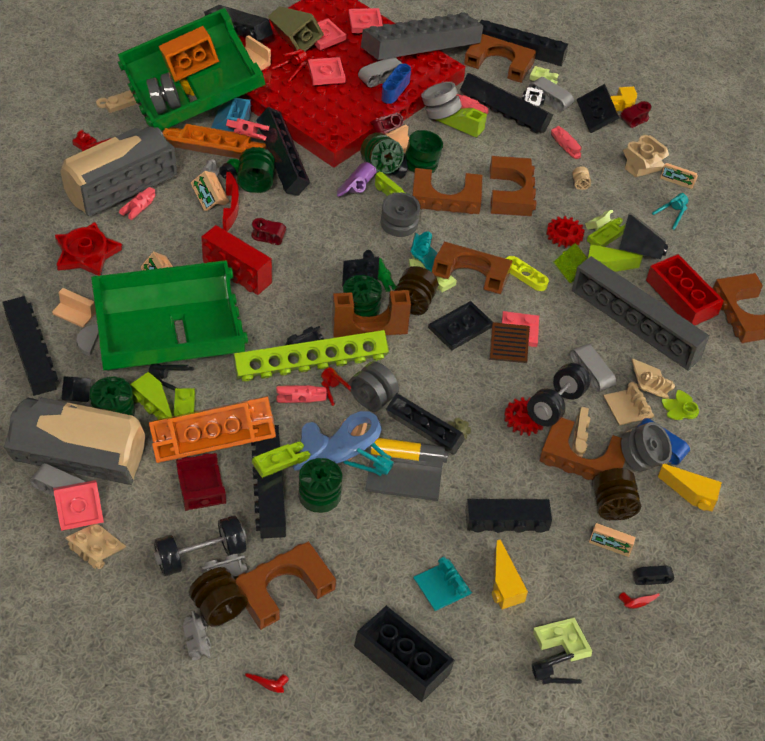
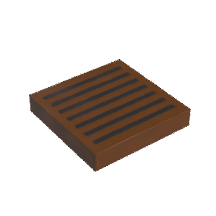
(509, 342)

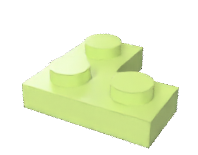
(566, 634)

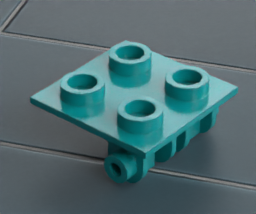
(422, 250)
(442, 584)

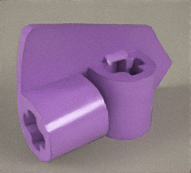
(358, 179)

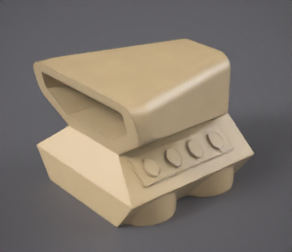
(645, 156)

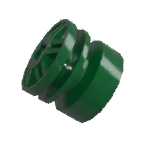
(378, 145)
(423, 150)
(256, 170)
(365, 293)
(112, 395)
(320, 485)

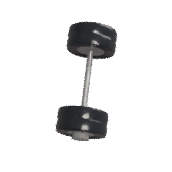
(548, 406)
(168, 556)

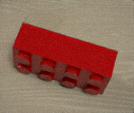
(248, 264)
(684, 290)

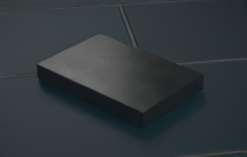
(597, 108)
(460, 325)

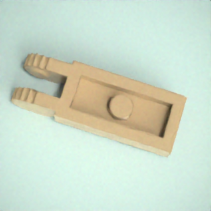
(580, 436)

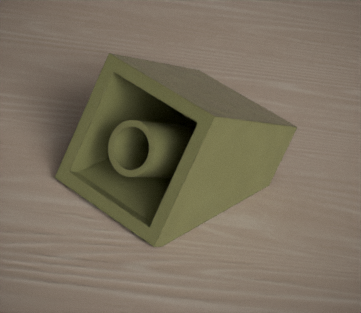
(296, 27)

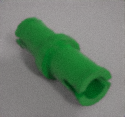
(384, 276)

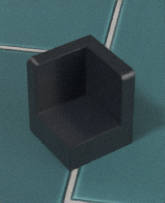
(76, 389)

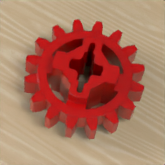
(565, 231)
(521, 420)

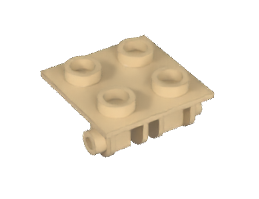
(651, 379)
(628, 405)
(94, 544)

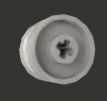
(441, 100)

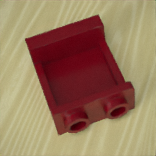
(200, 481)

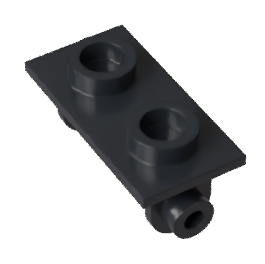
(309, 334)

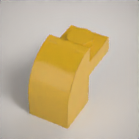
(625, 98)

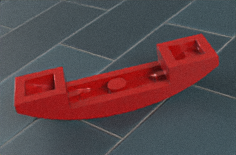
(230, 214)

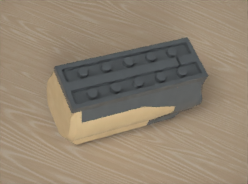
(118, 169)
(76, 439)

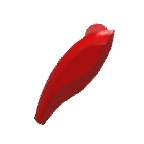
(637, 602)
(270, 684)

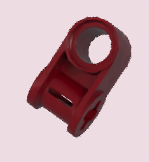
(636, 114)
(385, 124)
(269, 232)

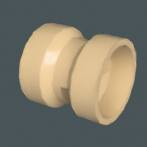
(581, 178)

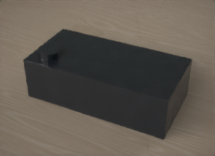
(403, 653)

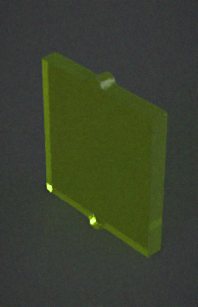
(569, 261)

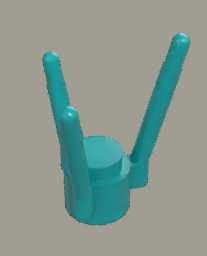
(678, 203)
(382, 464)

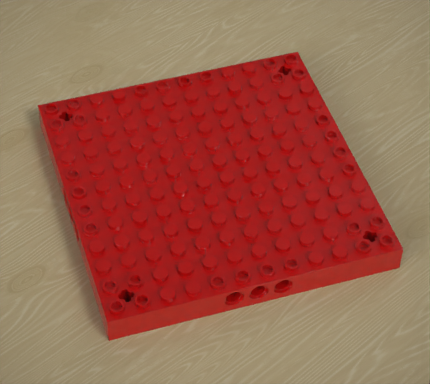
(337, 117)

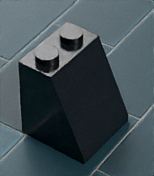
(642, 239)

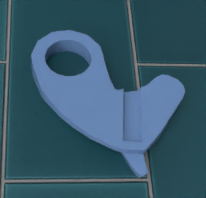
(342, 444)

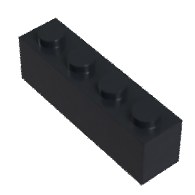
(425, 424)
(508, 515)

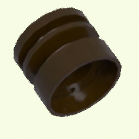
(421, 286)
(616, 494)
(217, 596)

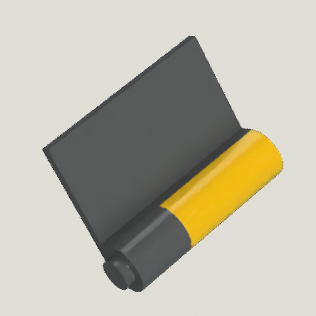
(414, 471)

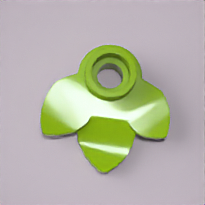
(679, 407)

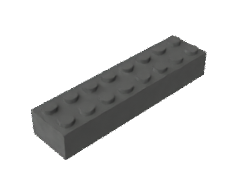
(421, 35)
(640, 313)

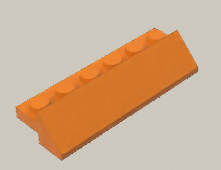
(210, 140)
(212, 429)

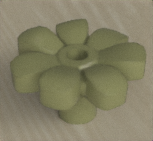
(461, 426)

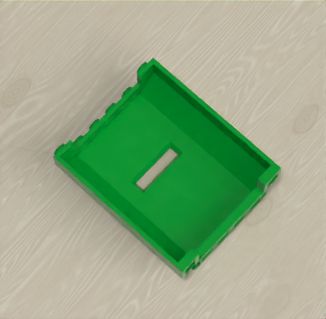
(212, 86)
(140, 310)

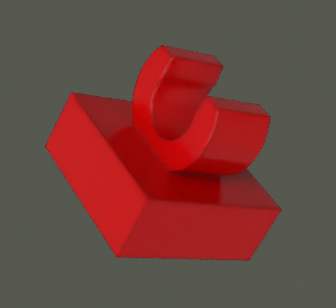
(83, 139)

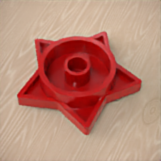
(85, 249)

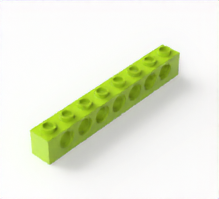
(376, 340)

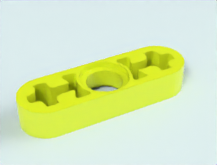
(531, 280)

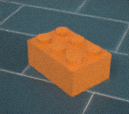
(189, 53)

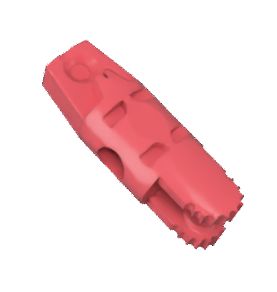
(467, 102)
(241, 125)
(567, 142)
(138, 203)
(300, 394)

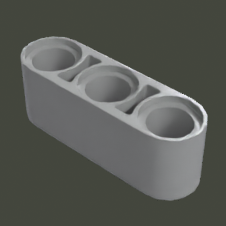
(378, 72)
(555, 95)
(600, 374)
(49, 477)

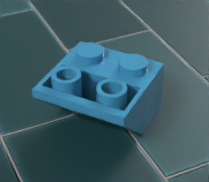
(232, 110)

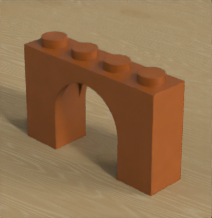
(521, 57)
(464, 202)
(513, 202)
(455, 256)
(732, 289)
(393, 320)
(559, 454)
(300, 562)

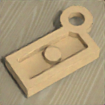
(117, 101)

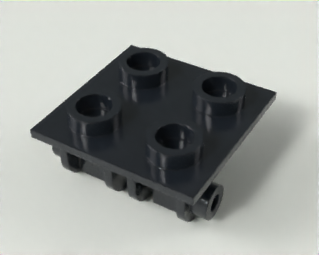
(366, 266)

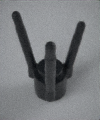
(161, 371)
(544, 668)

